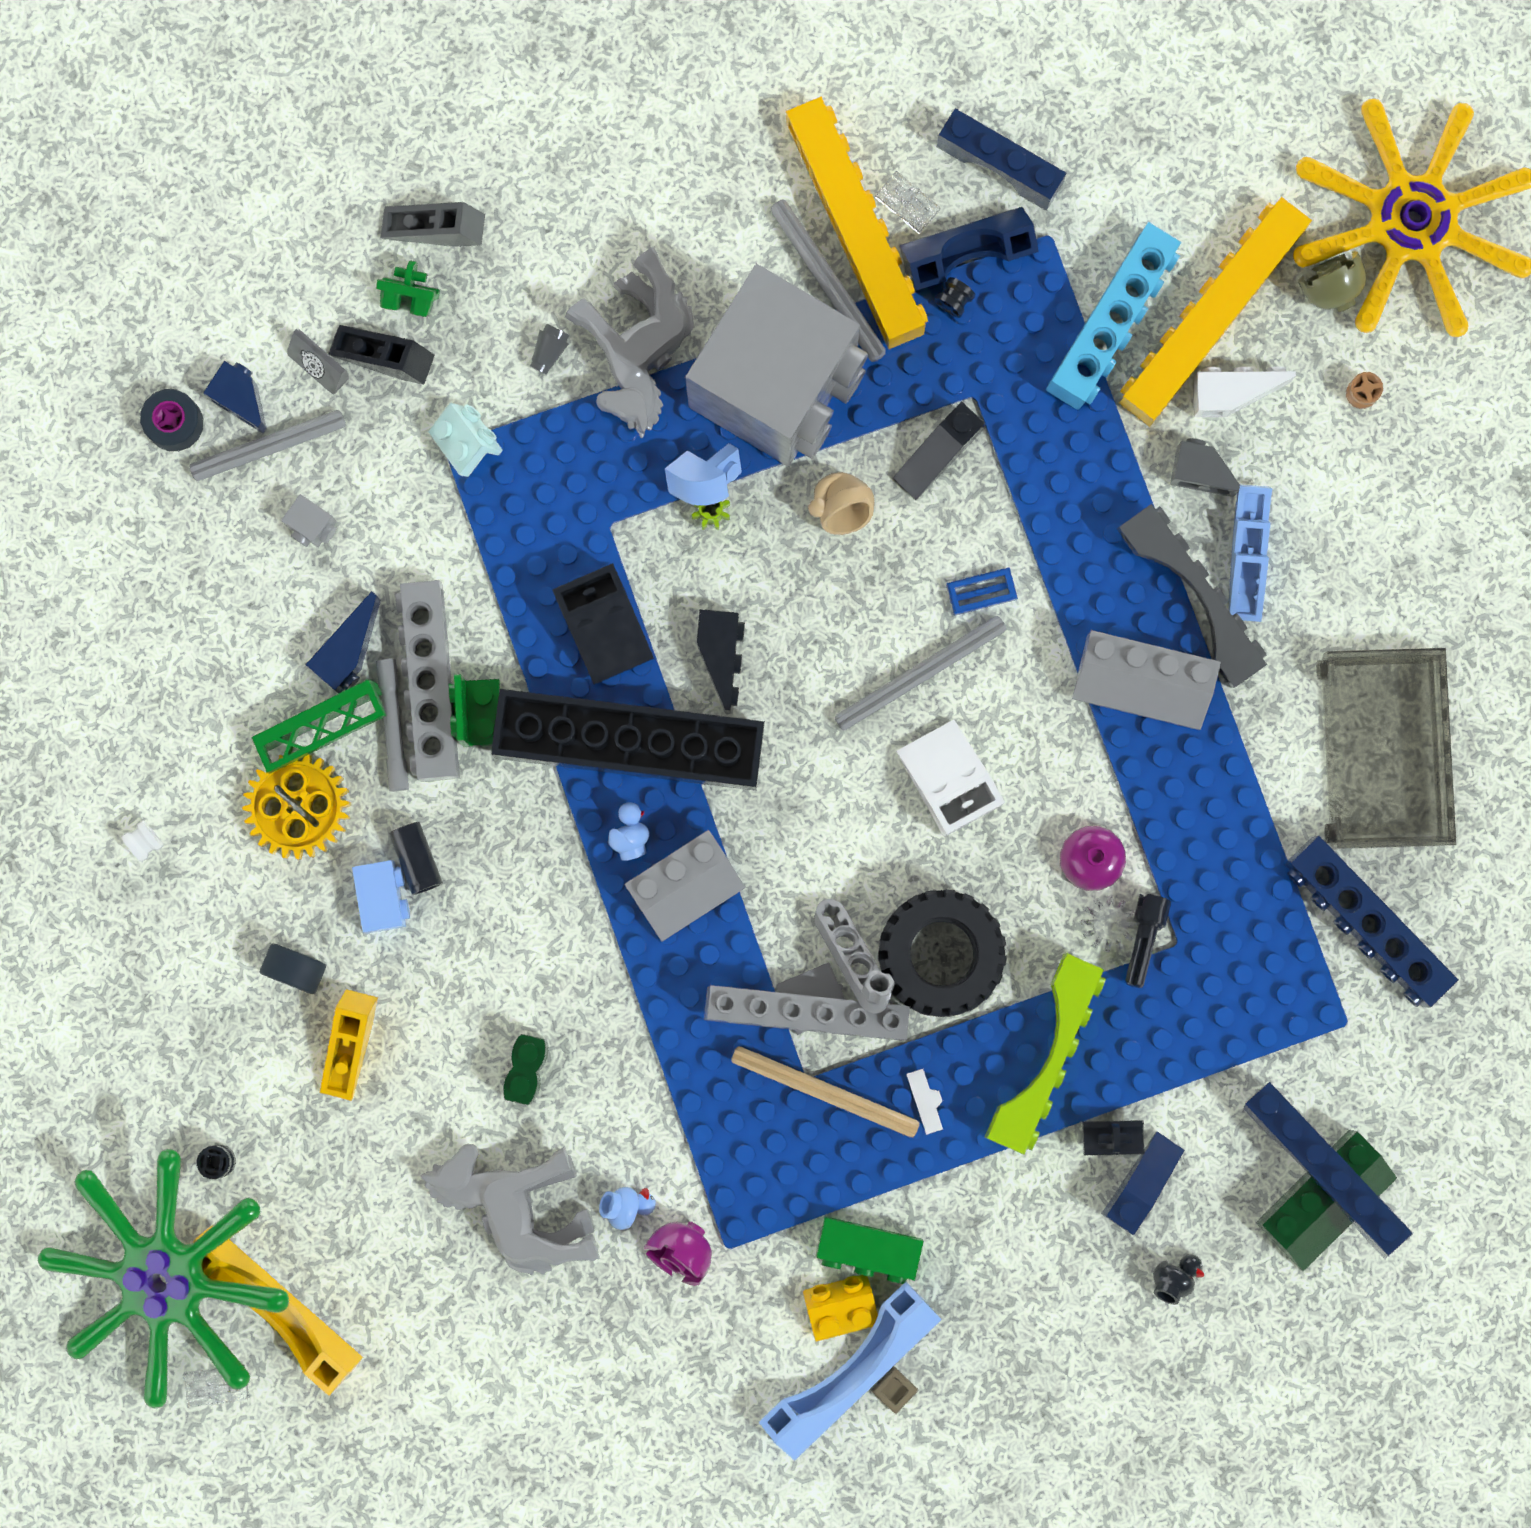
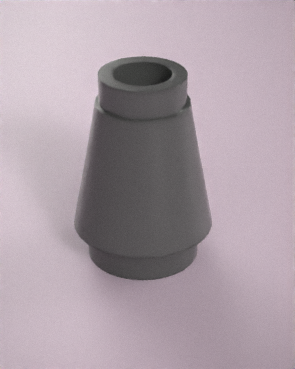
(548, 348)

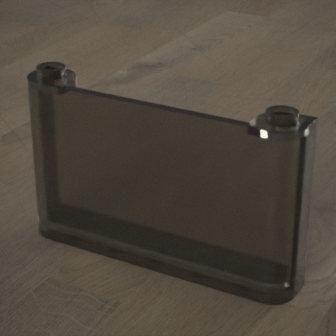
(1387, 748)

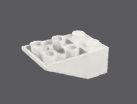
(950, 778)

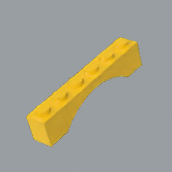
(319, 1350)

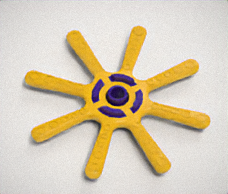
(1402, 236)

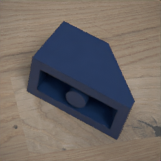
(237, 394)

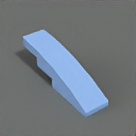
(1249, 552)

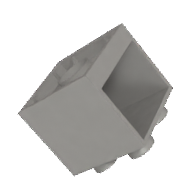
(776, 367)

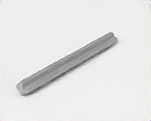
(826, 277)
(920, 673)

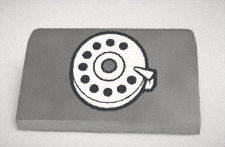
(316, 362)

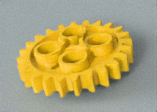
(277, 828)

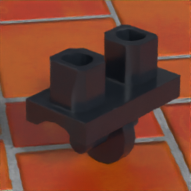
(1113, 1137)

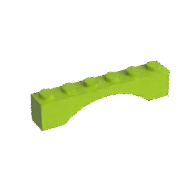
(1072, 990)

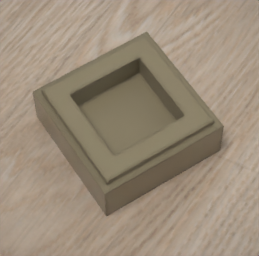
(894, 1390)

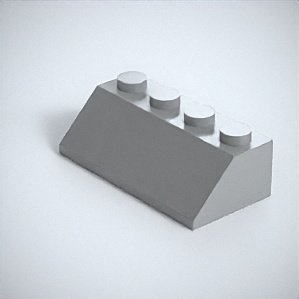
(1145, 680)

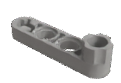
(873, 997)

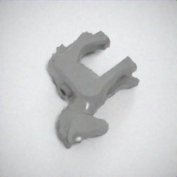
(642, 345)
(510, 1209)

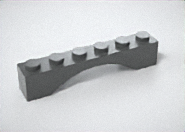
(1152, 539)

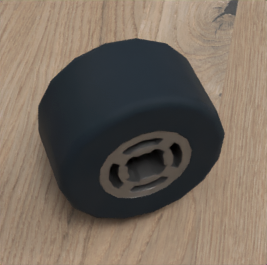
(292, 968)

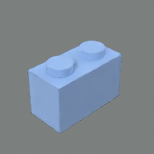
(380, 896)

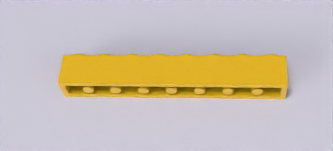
(855, 222)
(1215, 311)

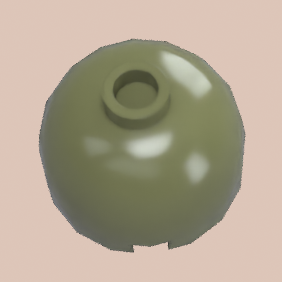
(1335, 282)

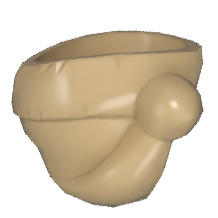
(842, 503)

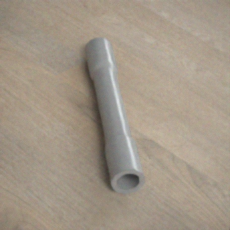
(396, 762)

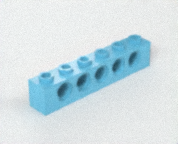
(1150, 245)

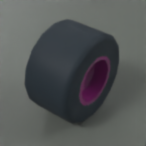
(166, 409)

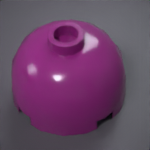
(1092, 858)
(681, 1250)

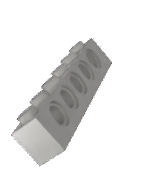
(415, 597)
(804, 1013)

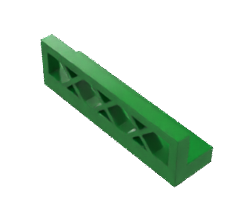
(316, 718)

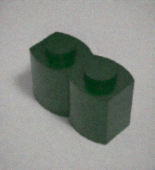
(524, 1080)

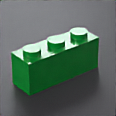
(869, 1250)

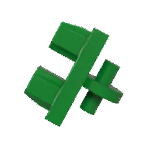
(394, 289)

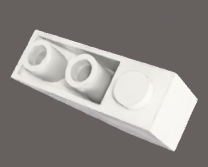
(1228, 392)

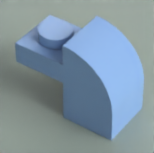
(701, 480)

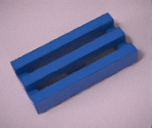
(954, 599)

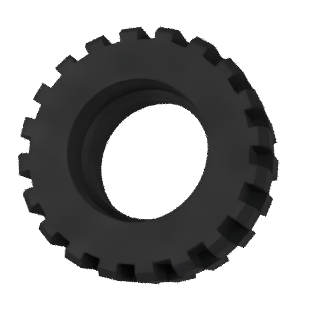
(986, 942)

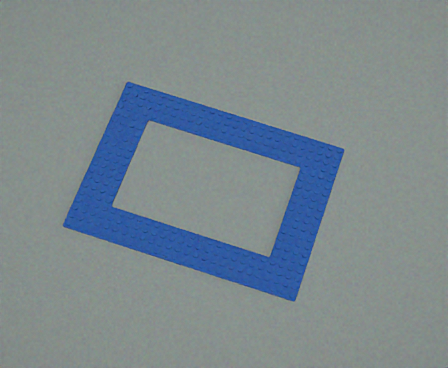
(1245, 950)

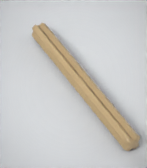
(825, 1091)

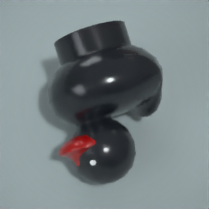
(1177, 1282)

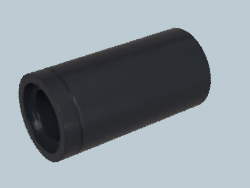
(415, 858)

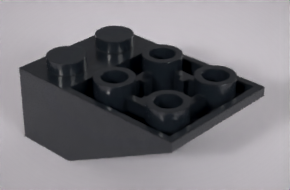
(603, 623)

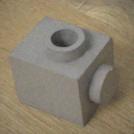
(309, 522)

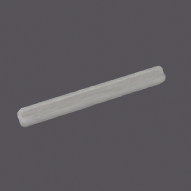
(267, 445)

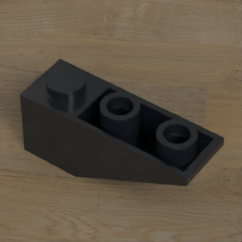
(717, 645)

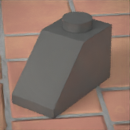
(1202, 469)

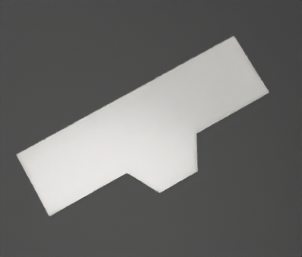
(926, 1101)

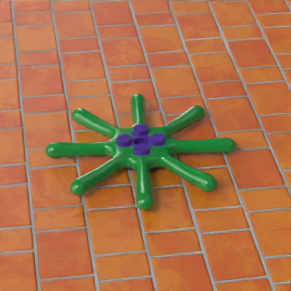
(145, 1291)

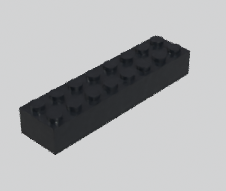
(627, 739)

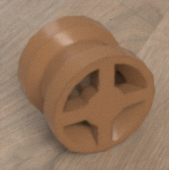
(1367, 384)

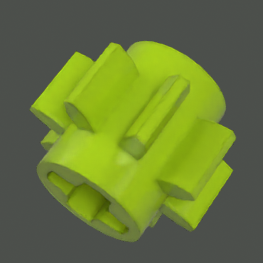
(707, 519)

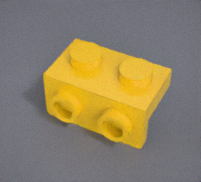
(840, 1307)

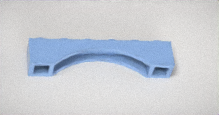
(804, 1417)

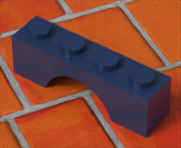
(978, 144)
(1000, 236)

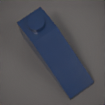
(345, 651)
(1143, 1184)

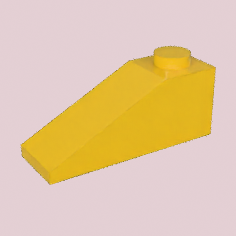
(348, 1043)

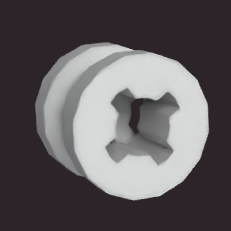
(142, 841)

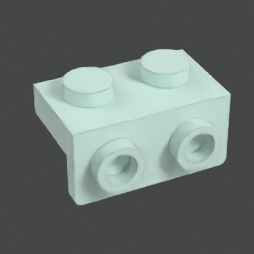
(463, 437)

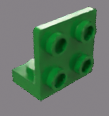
(475, 710)

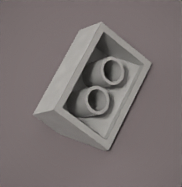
(685, 885)

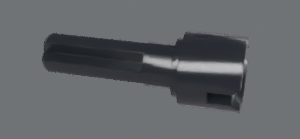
(1150, 917)

